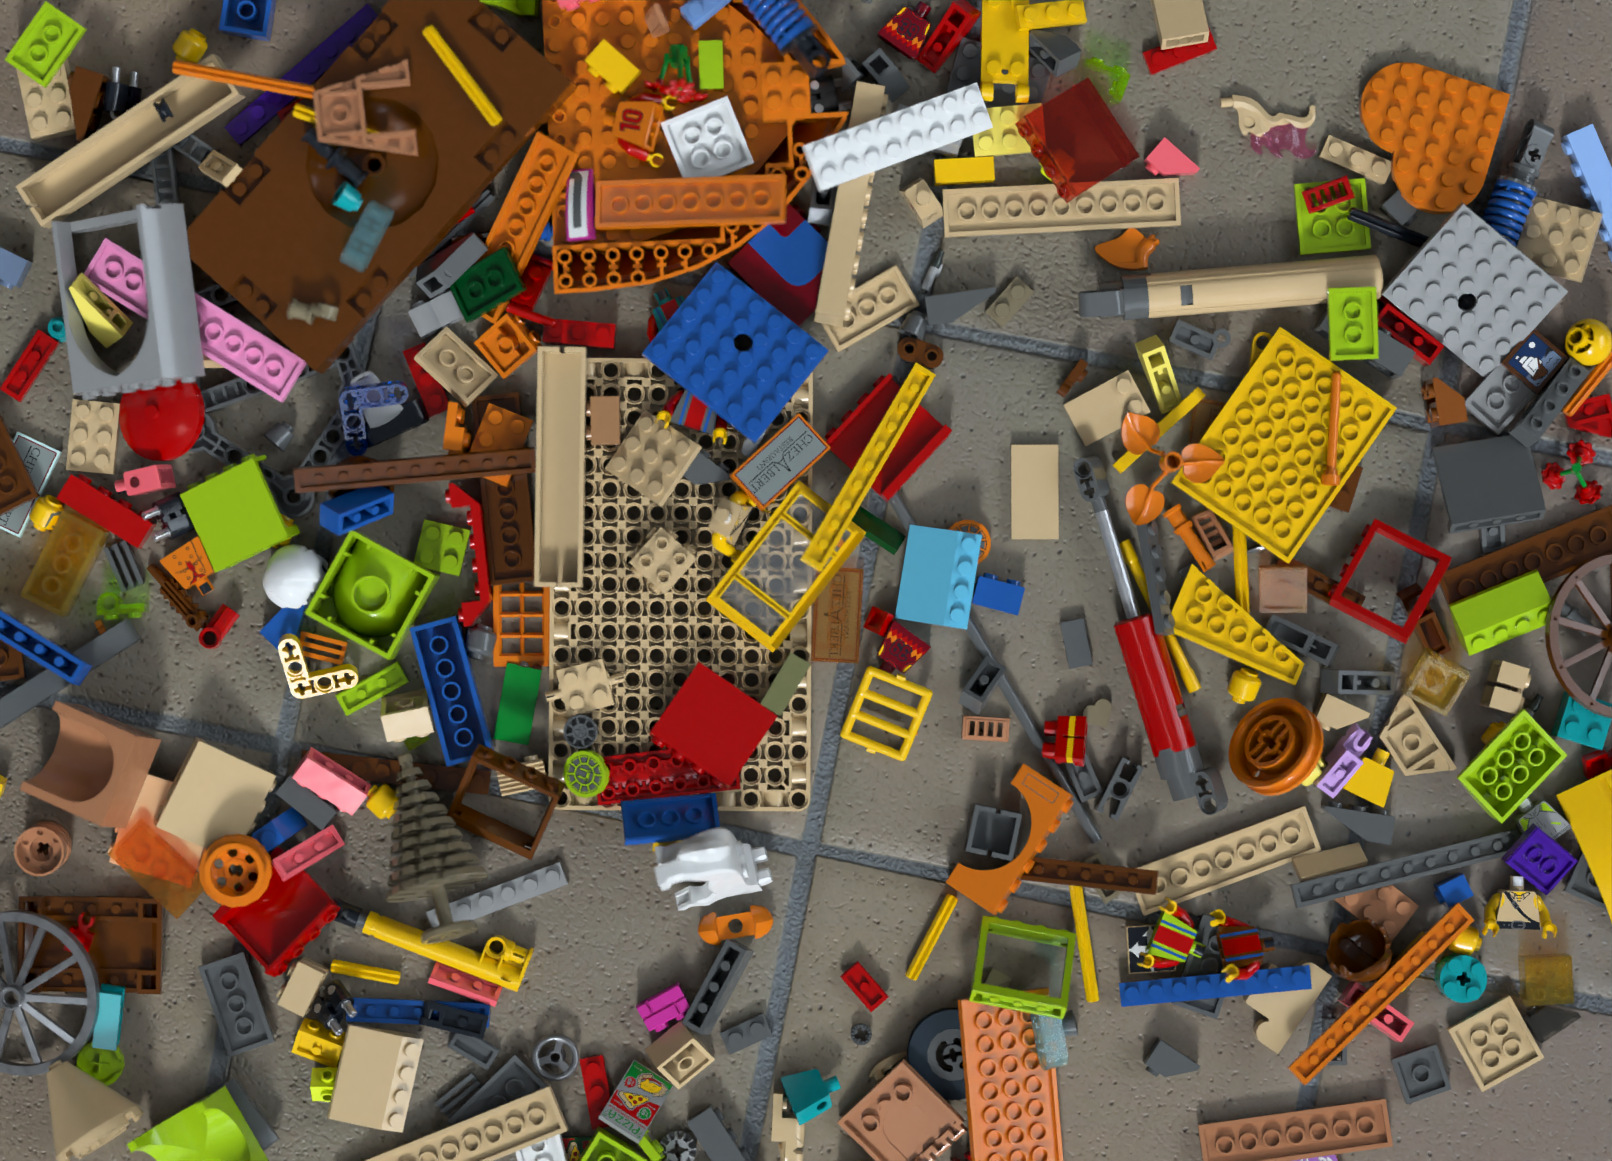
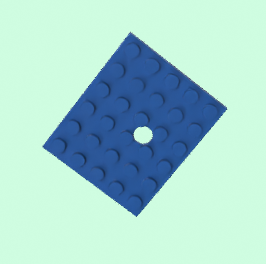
(701, 355)

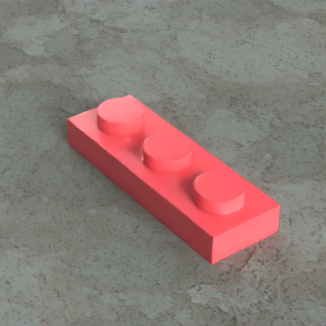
(308, 853)
(465, 984)

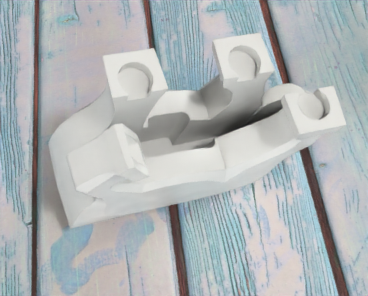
(713, 858)

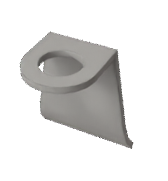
(379, 415)

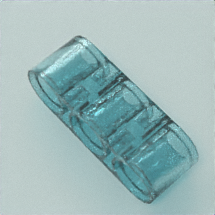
(367, 236)
(1049, 1041)

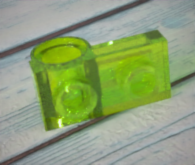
(133, 610)

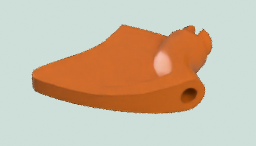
(1129, 250)

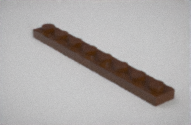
(386, 770)

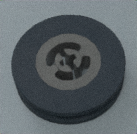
(922, 1047)

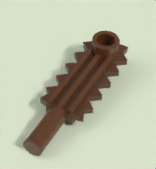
(178, 598)

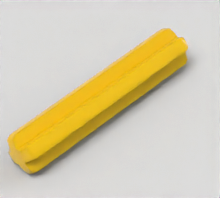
(365, 971)

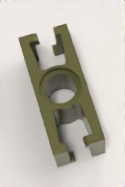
(785, 684)

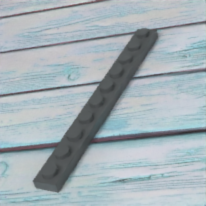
(1403, 868)

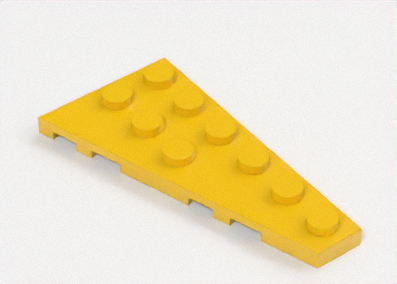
(1218, 623)

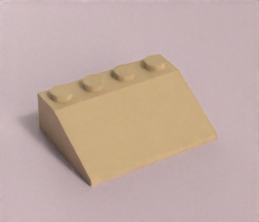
(375, 1078)

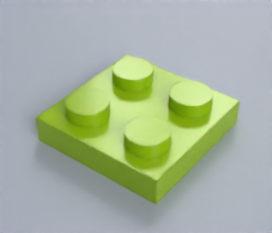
(442, 547)

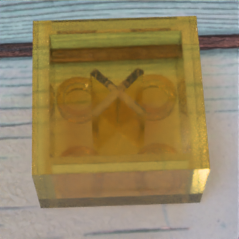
(1435, 681)
(1546, 979)

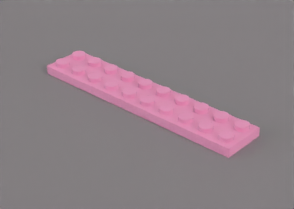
(221, 334)

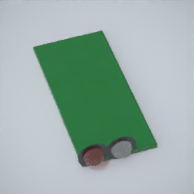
(518, 702)

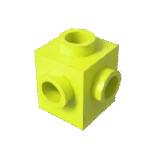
(322, 1083)

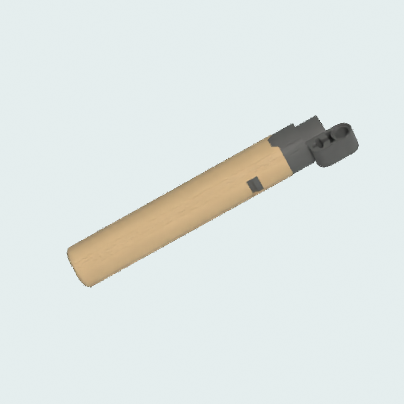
(1229, 288)

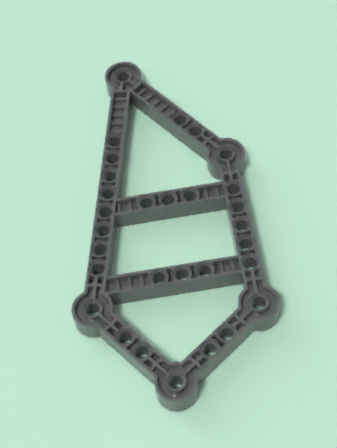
(237, 390)

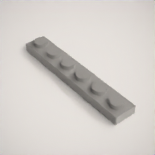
(504, 894)

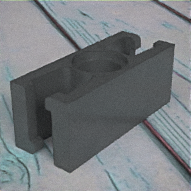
(1129, 786)
(307, 803)

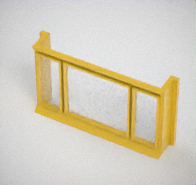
(769, 583)

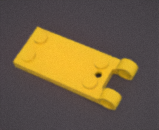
(1003, 49)

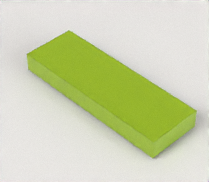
(372, 688)

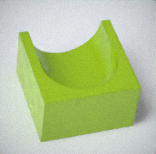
(372, 595)

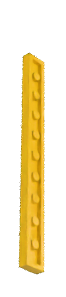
(867, 467)

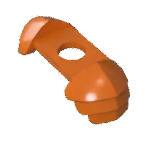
(755, 922)

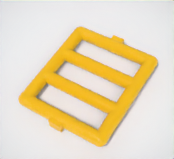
(908, 734)

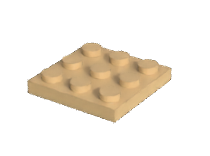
(1559, 238)
(653, 458)
(1495, 1043)

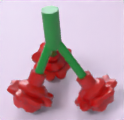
(1580, 454)

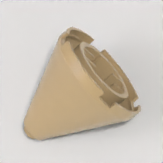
(84, 1111)

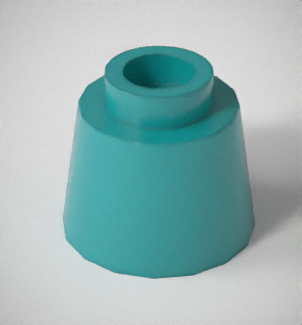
(347, 197)
(57, 329)

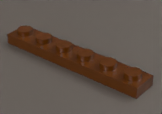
(1093, 876)

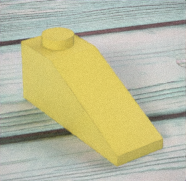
(99, 313)
(1159, 373)

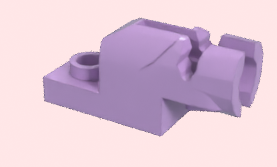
(1344, 760)

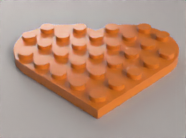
(1436, 130)

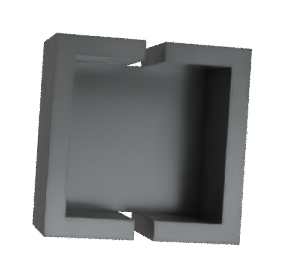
(993, 831)

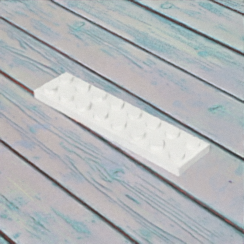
(897, 137)

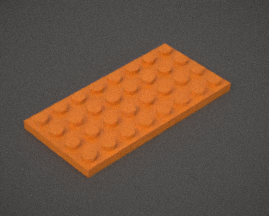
(1007, 1092)

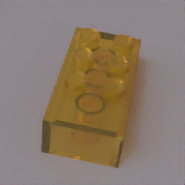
(65, 563)

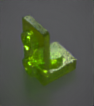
(1117, 87)

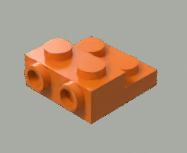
(508, 344)
(456, 437)

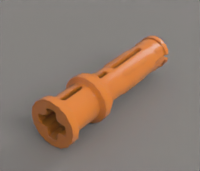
(1183, 527)

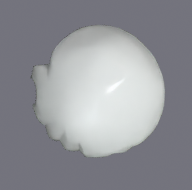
(293, 576)

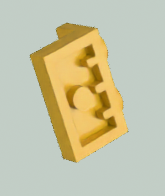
(318, 1043)

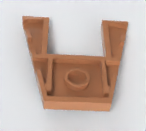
(342, 116)

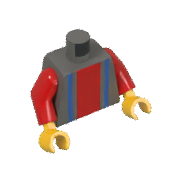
(691, 413)

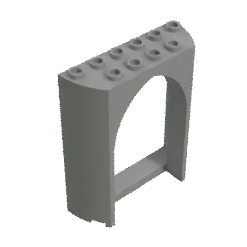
(172, 336)

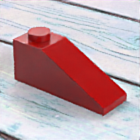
(948, 34)

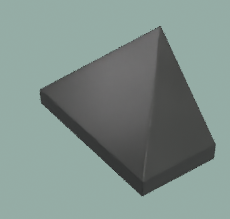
(851, 73)

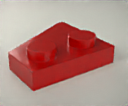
(1593, 416)

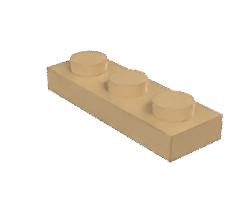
(1355, 160)

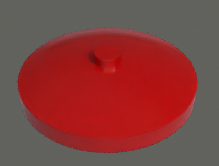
(162, 420)

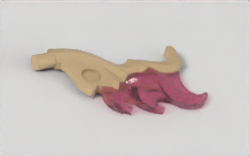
(1273, 132)

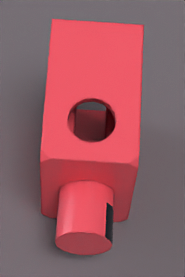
(146, 480)

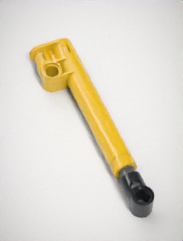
(498, 968)

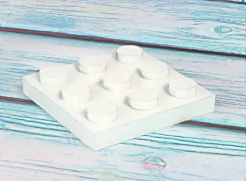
(708, 141)

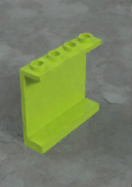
(236, 514)

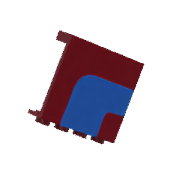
(785, 265)

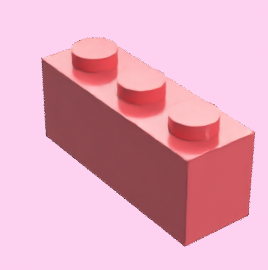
(331, 781)
(1387, 1021)

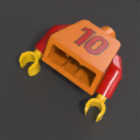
(638, 124)

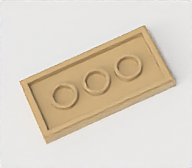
(873, 307)
(1034, 492)

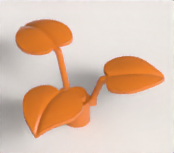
(1198, 464)

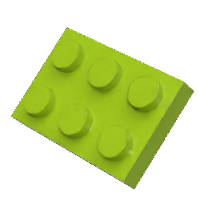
(45, 44)
(1352, 323)

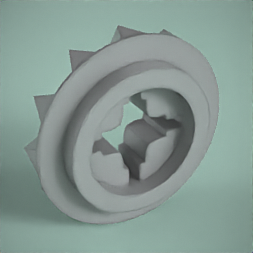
(684, 1141)

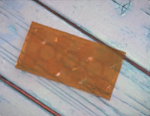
(158, 868)

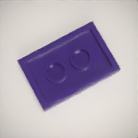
(1539, 859)

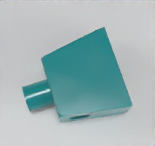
(809, 1093)

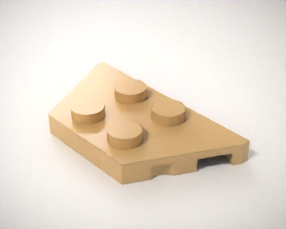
(1413, 741)

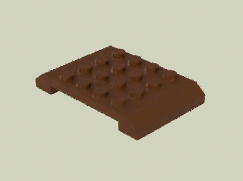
(124, 947)

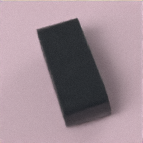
(409, 418)

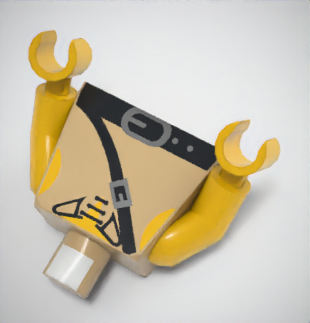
(730, 523)
(1517, 910)

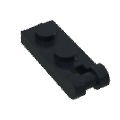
(454, 1019)

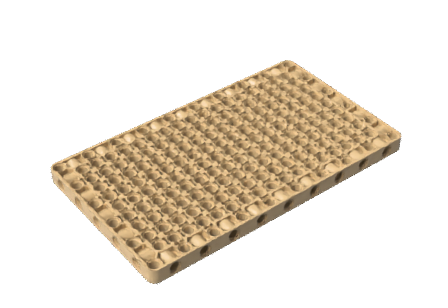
(565, 628)

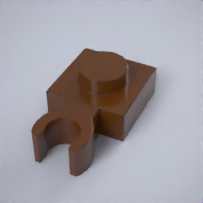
(1077, 374)

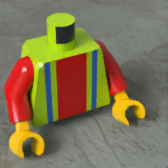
(1171, 939)

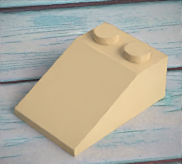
(1105, 407)

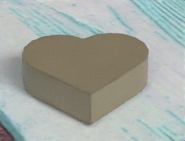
(1098, 713)

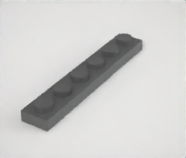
(1155, 579)

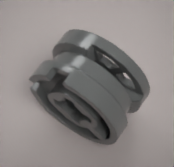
(580, 731)

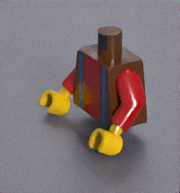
(1239, 946)

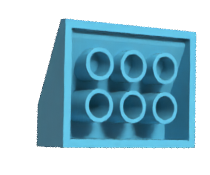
(938, 576)

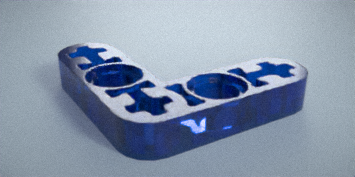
(363, 402)

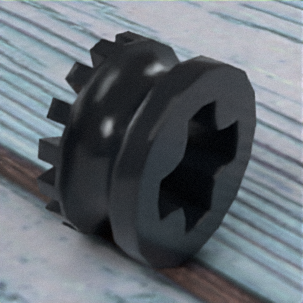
(163, 110)

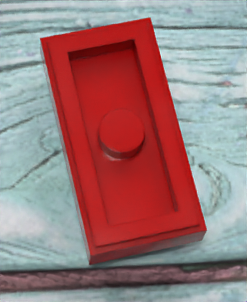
(864, 986)

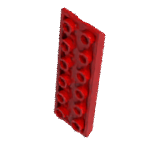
(653, 776)

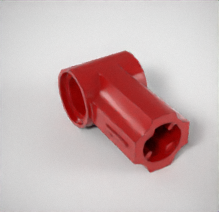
(220, 625)

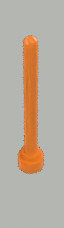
(1331, 475)

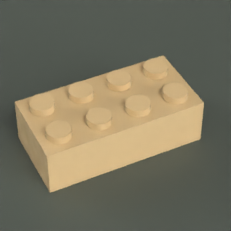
(48, 108)

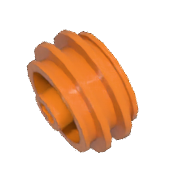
(226, 893)

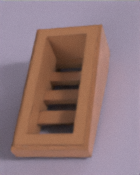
(656, 21)
(1228, 547)
(966, 728)

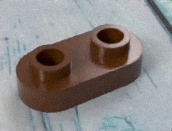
(920, 352)

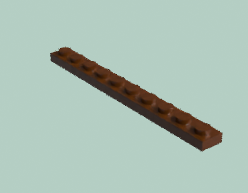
(414, 469)

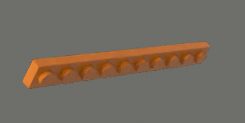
(1380, 994)

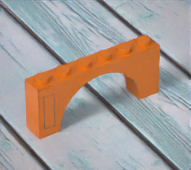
(994, 886)

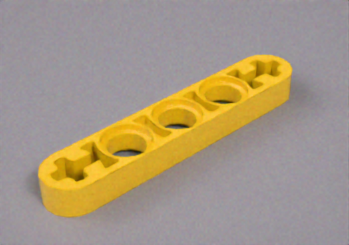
(1164, 425)

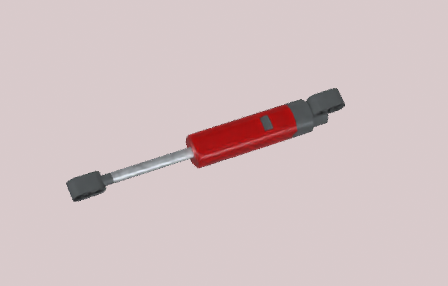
(1151, 669)

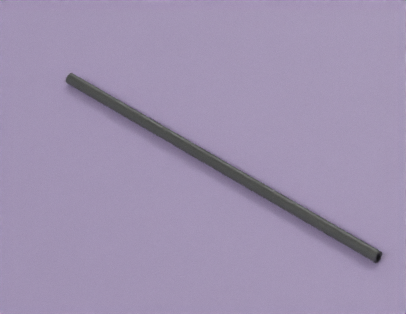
(1015, 702)

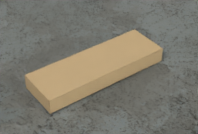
(1329, 862)

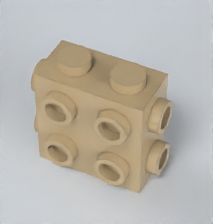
(662, 559)

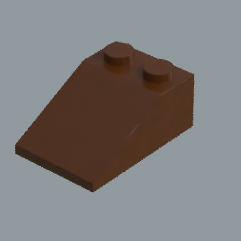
(87, 100)

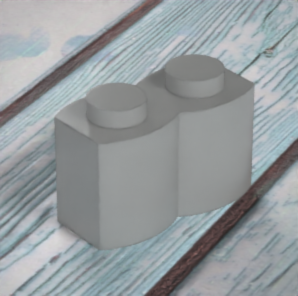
(435, 314)

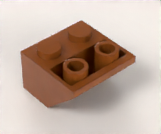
(1443, 404)

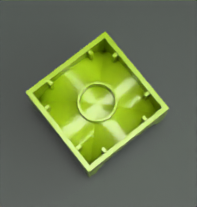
(202, 1132)

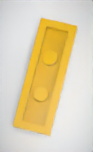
(1050, 14)

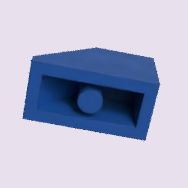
(280, 829)

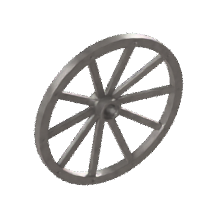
(24, 993)

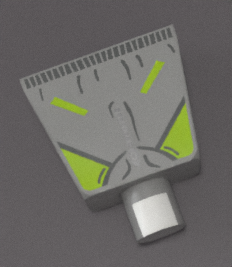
(1542, 816)

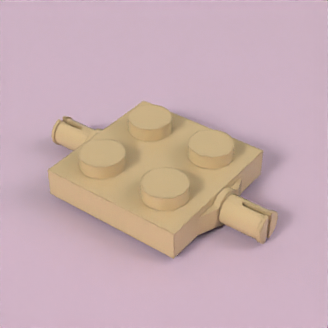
(585, 686)

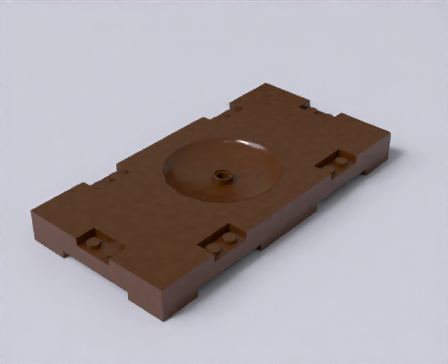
(275, 223)

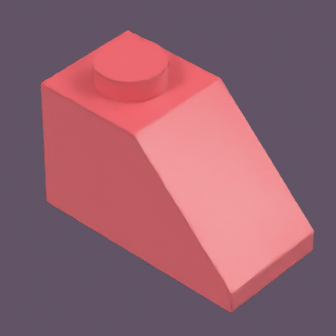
(1169, 161)

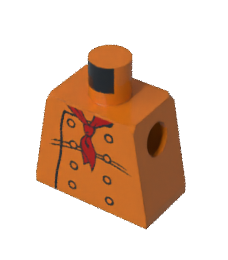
(190, 566)

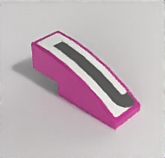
(580, 206)

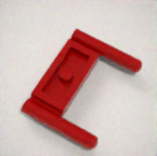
(535, 278)

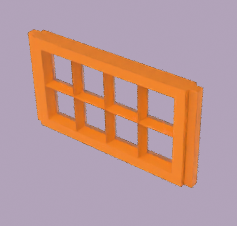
(500, 659)

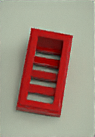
(1347, 187)

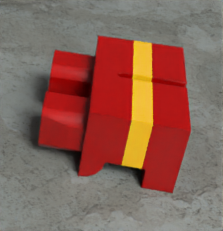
(1070, 739)

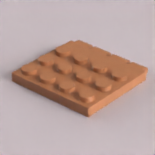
(903, 1119)

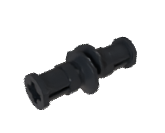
(336, 158)

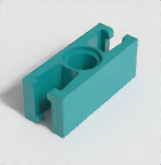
(109, 1021)

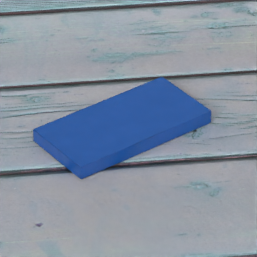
(668, 818)

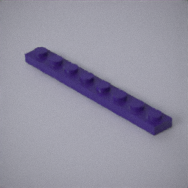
(305, 72)

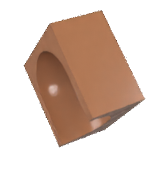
(94, 766)

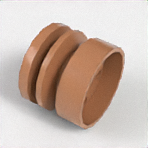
(33, 858)

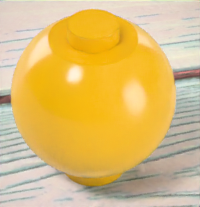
(1588, 341)

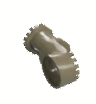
(309, 312)

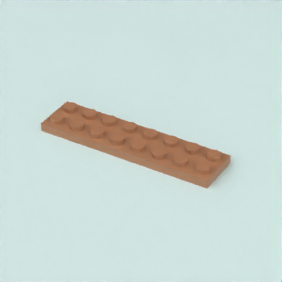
(1298, 1133)

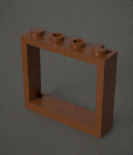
(491, 828)

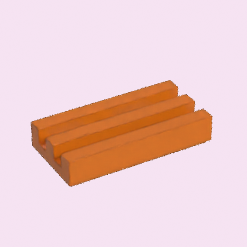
(303, 635)

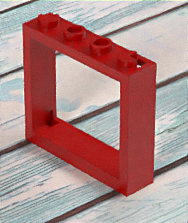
(1370, 618)

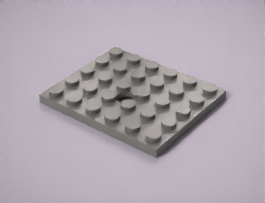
(1474, 259)

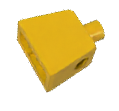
(1372, 779)

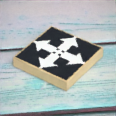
(1137, 941)

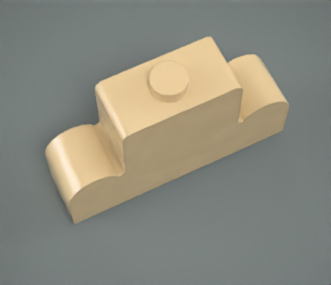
(1284, 1009)

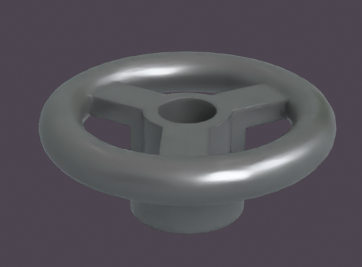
(538, 1061)

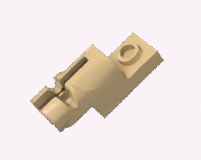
(786, 1130)

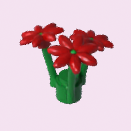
(679, 59)

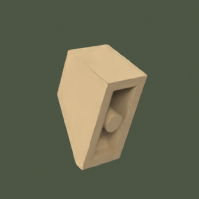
(1337, 713)

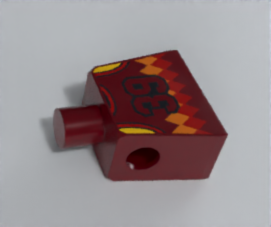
(907, 30)
(900, 649)

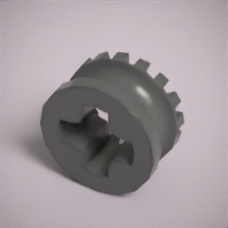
(854, 1031)

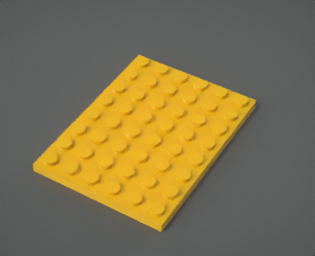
(1278, 445)

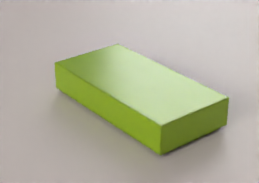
(711, 64)

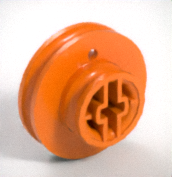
(1278, 741)

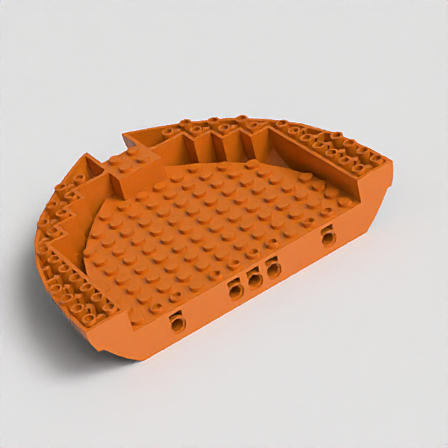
(764, 91)

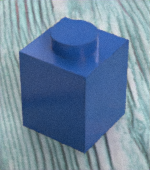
(1452, 890)

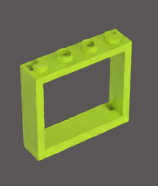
(1017, 999)

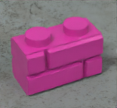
(663, 1007)

